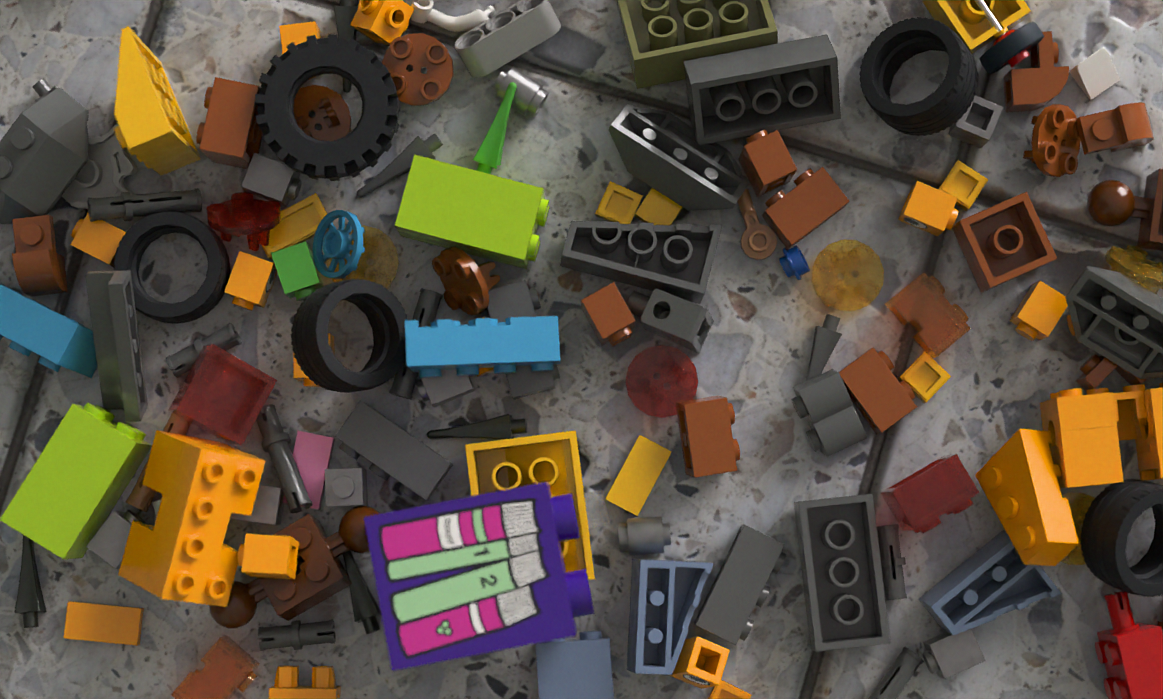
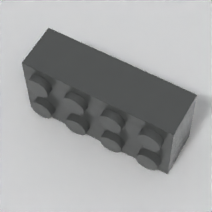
(763, 89)
(841, 572)

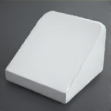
(1095, 73)

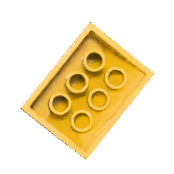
(148, 110)
(532, 461)

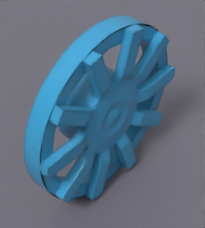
(338, 244)

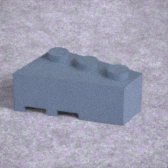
(987, 587)
(660, 611)

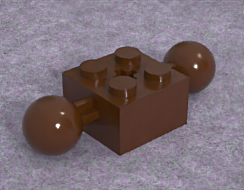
(1114, 203)
(320, 575)

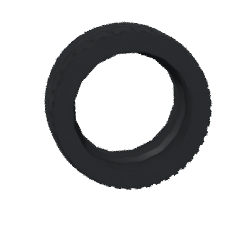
(897, 46)
(151, 228)
(312, 342)
(1106, 535)

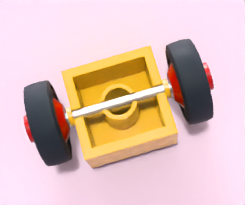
(986, 20)

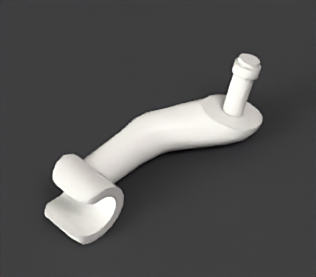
(424, 12)

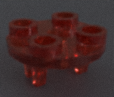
(244, 217)
(673, 369)

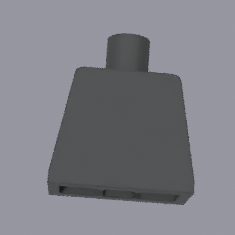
(685, 325)

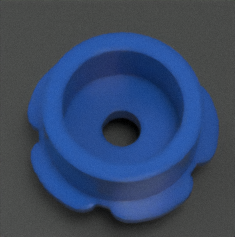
(794, 262)

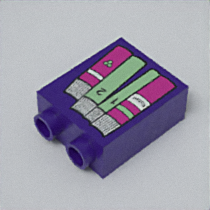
(476, 575)

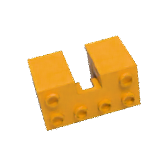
(1089, 432)
(185, 548)

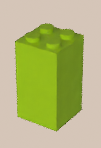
(472, 212)
(77, 480)

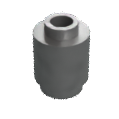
(528, 95)
(644, 535)

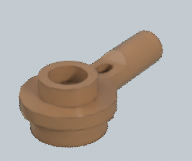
(758, 239)

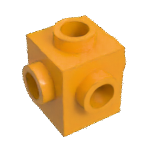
(382, 19)

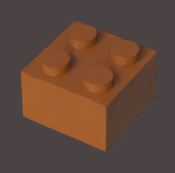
(231, 126)
(1004, 242)

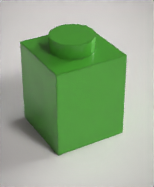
(297, 271)

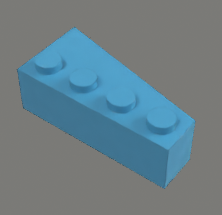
(46, 333)
(482, 345)

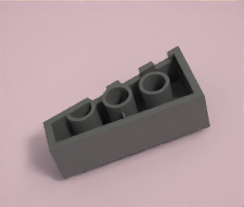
(644, 254)

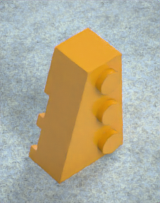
(1028, 498)

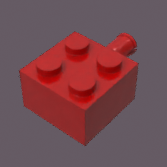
(1130, 653)

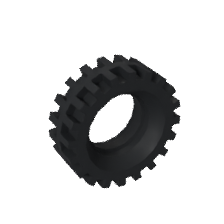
(337, 157)

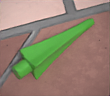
(491, 149)

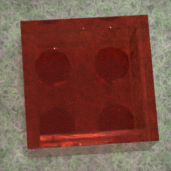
(222, 395)
(929, 493)

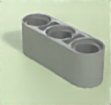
(507, 36)

